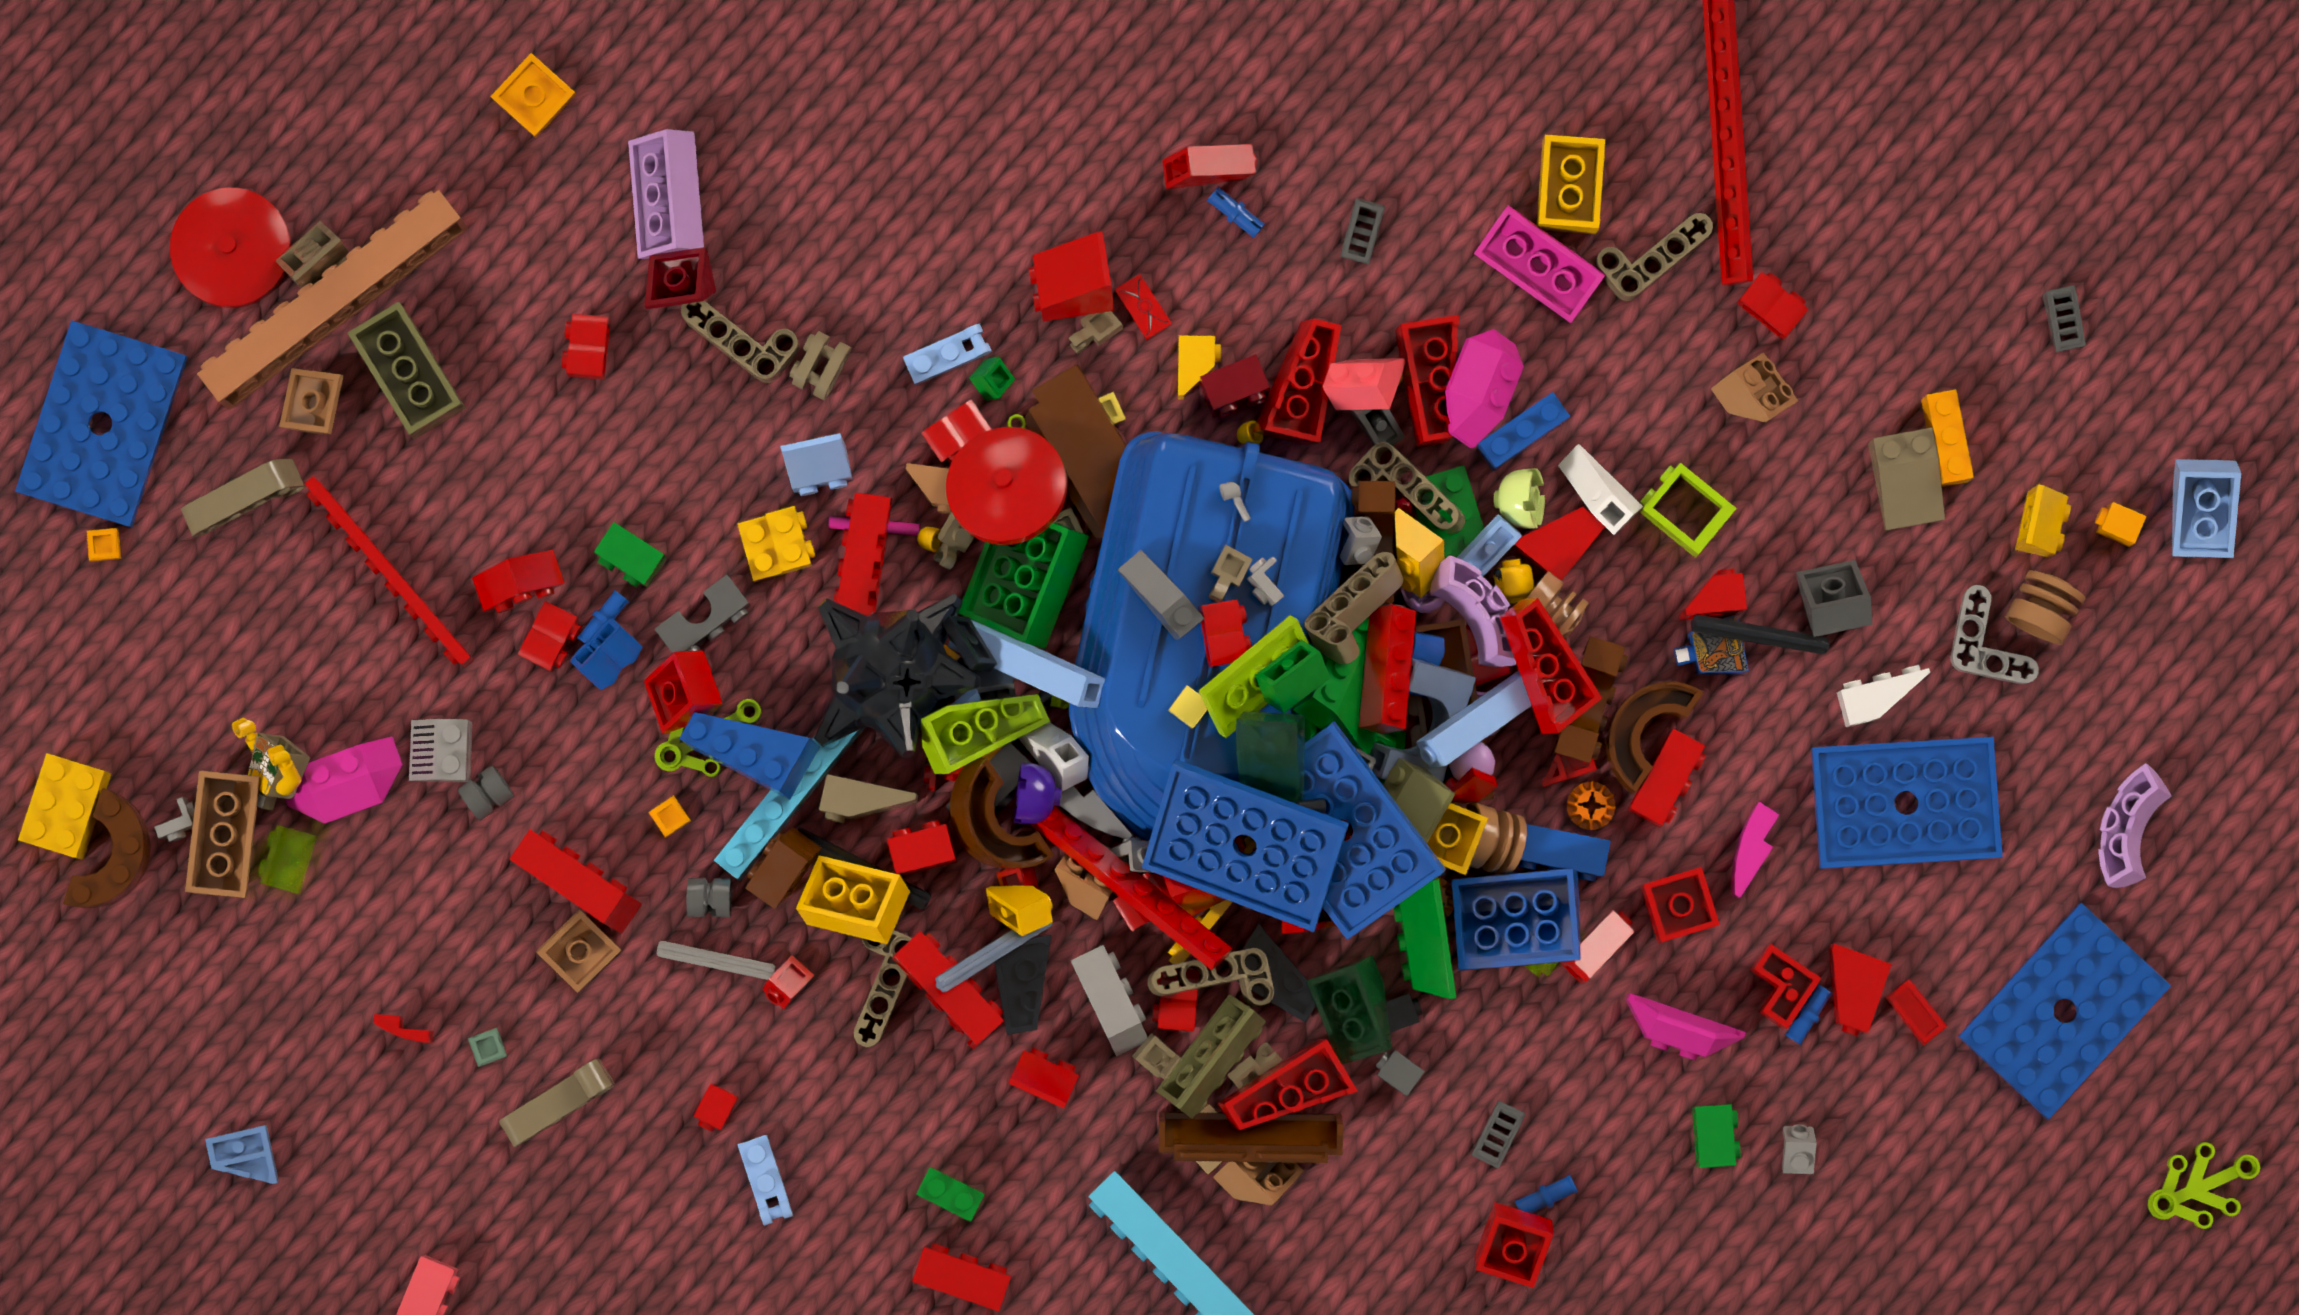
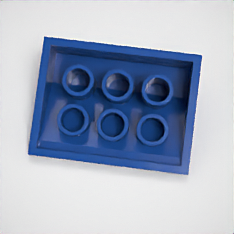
(1517, 919)

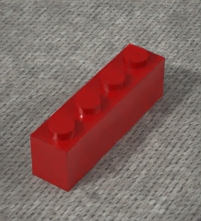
(1387, 669)

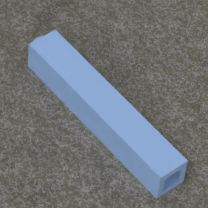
(1041, 668)
(1474, 722)

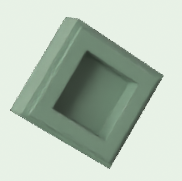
(487, 1047)

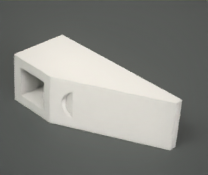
(1599, 490)
(1871, 700)
(1058, 754)

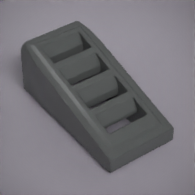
(1370, 206)
(2075, 317)
(1493, 1118)

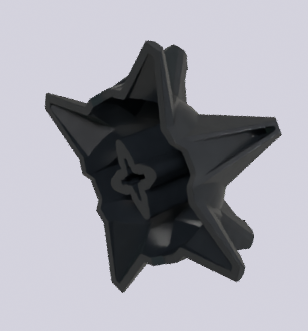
(890, 671)

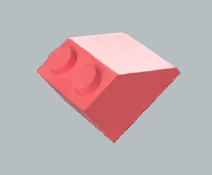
(1363, 383)

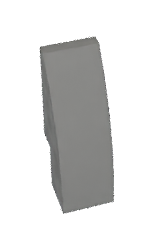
(1093, 812)

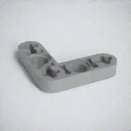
(1981, 654)

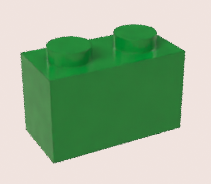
(629, 555)
(1292, 676)
(1715, 1136)
(950, 1194)

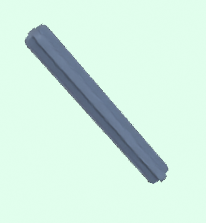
(983, 958)

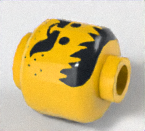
(1514, 580)

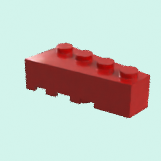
(1430, 360)
(1297, 398)
(863, 553)
(1548, 667)
(575, 881)
(963, 1004)
(1296, 1083)

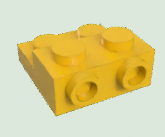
(776, 543)

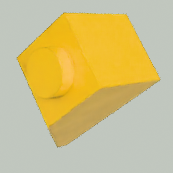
(1195, 358)
(1020, 907)

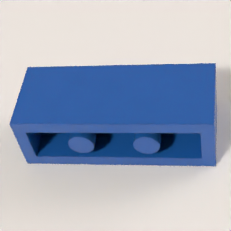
(1523, 431)
(1565, 851)

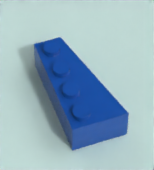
(759, 753)

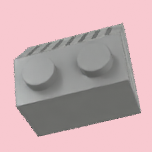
(440, 750)

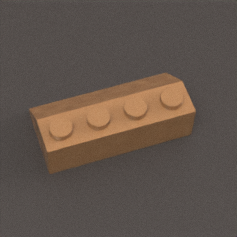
(222, 834)

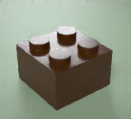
(783, 867)

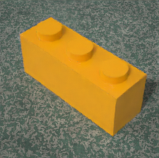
(1944, 416)

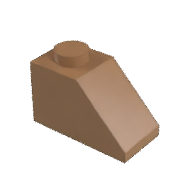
(931, 483)

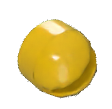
(1245, 433)
(928, 539)

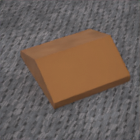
(311, 401)
(578, 950)

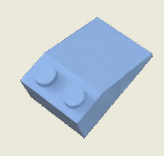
(817, 464)
(2205, 508)

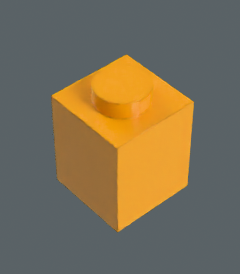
(2119, 523)

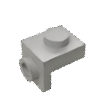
(1361, 542)
(1264, 589)
(176, 828)
(1134, 852)
(1799, 1149)

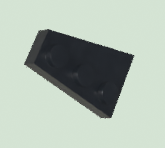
(1022, 984)
(1289, 984)

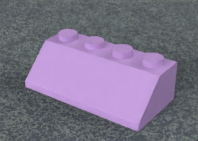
(665, 192)

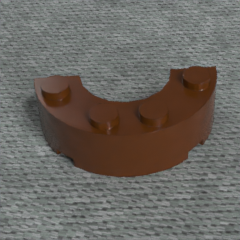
(1377, 502)
(1601, 664)
(1629, 720)
(978, 828)
(128, 857)

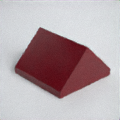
(679, 278)

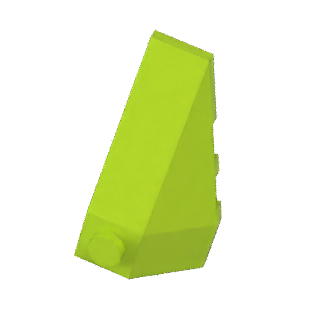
(973, 729)

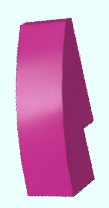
(1751, 848)

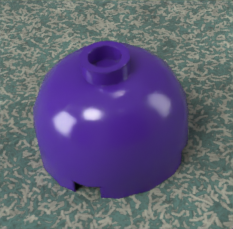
(1035, 794)

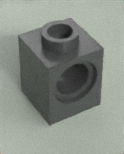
(1398, 1072)

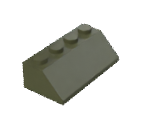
(1418, 795)
(1211, 1056)

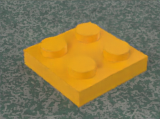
(533, 95)

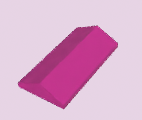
(1539, 264)

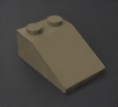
(313, 255)
(1907, 478)
(857, 799)

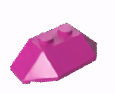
(1481, 386)
(347, 781)
(1680, 1029)

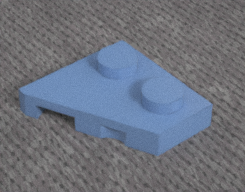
(244, 1154)

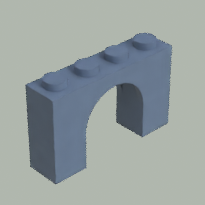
(1447, 693)

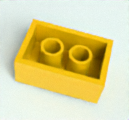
(1570, 184)
(63, 806)
(853, 899)

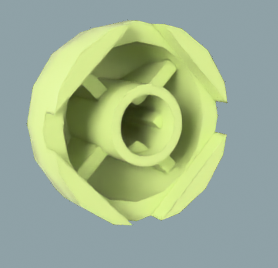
(1520, 498)

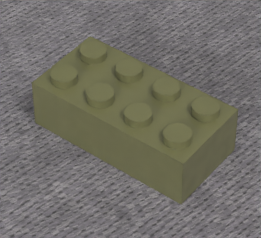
(406, 370)

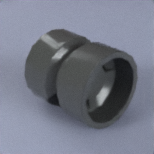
(486, 792)
(709, 897)

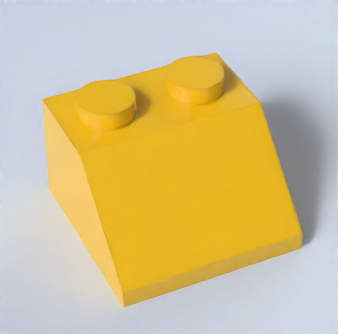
(2042, 522)
(1417, 553)
(1457, 837)

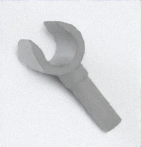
(1232, 491)

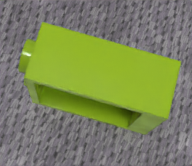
(1652, 497)

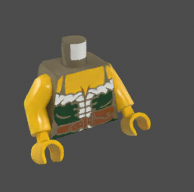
(275, 761)

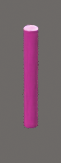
(893, 527)

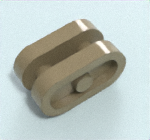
(815, 348)

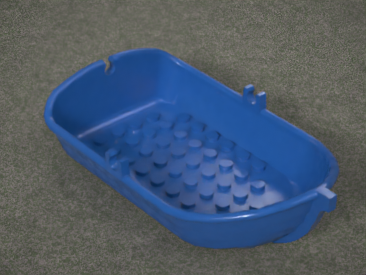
(1174, 512)

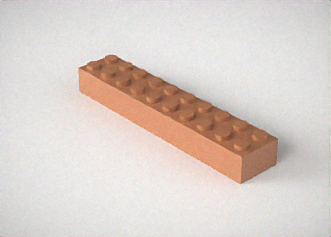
(332, 300)

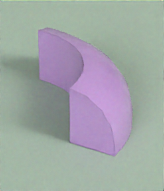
(1479, 605)
(2125, 824)

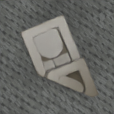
(1156, 1057)

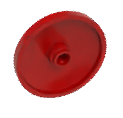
(229, 247)
(1006, 485)

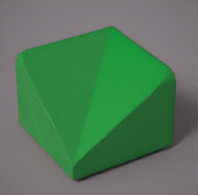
(992, 378)

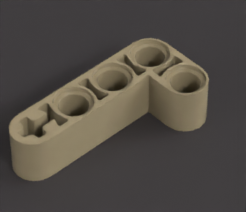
(1658, 253)
(735, 335)
(268, 481)
(1414, 490)
(1336, 618)
(1209, 977)
(880, 989)
(557, 1103)

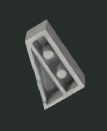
(1110, 999)

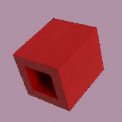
(715, 1108)

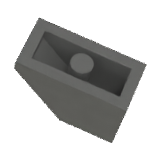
(1378, 425)

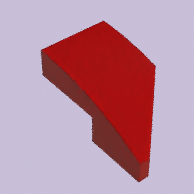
(1566, 768)
(1472, 786)
(394, 1025)

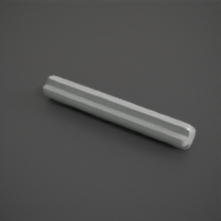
(715, 960)

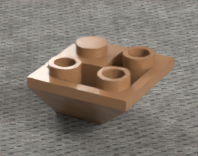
(1755, 391)
(1083, 888)
(1257, 1180)

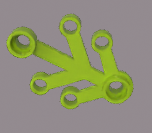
(681, 749)
(2198, 1187)

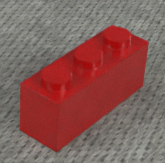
(1667, 778)
(962, 1276)

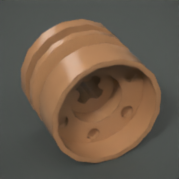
(1559, 610)
(2043, 611)
(1501, 841)

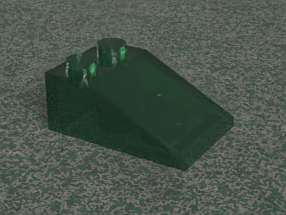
(1272, 753)
(1353, 1009)

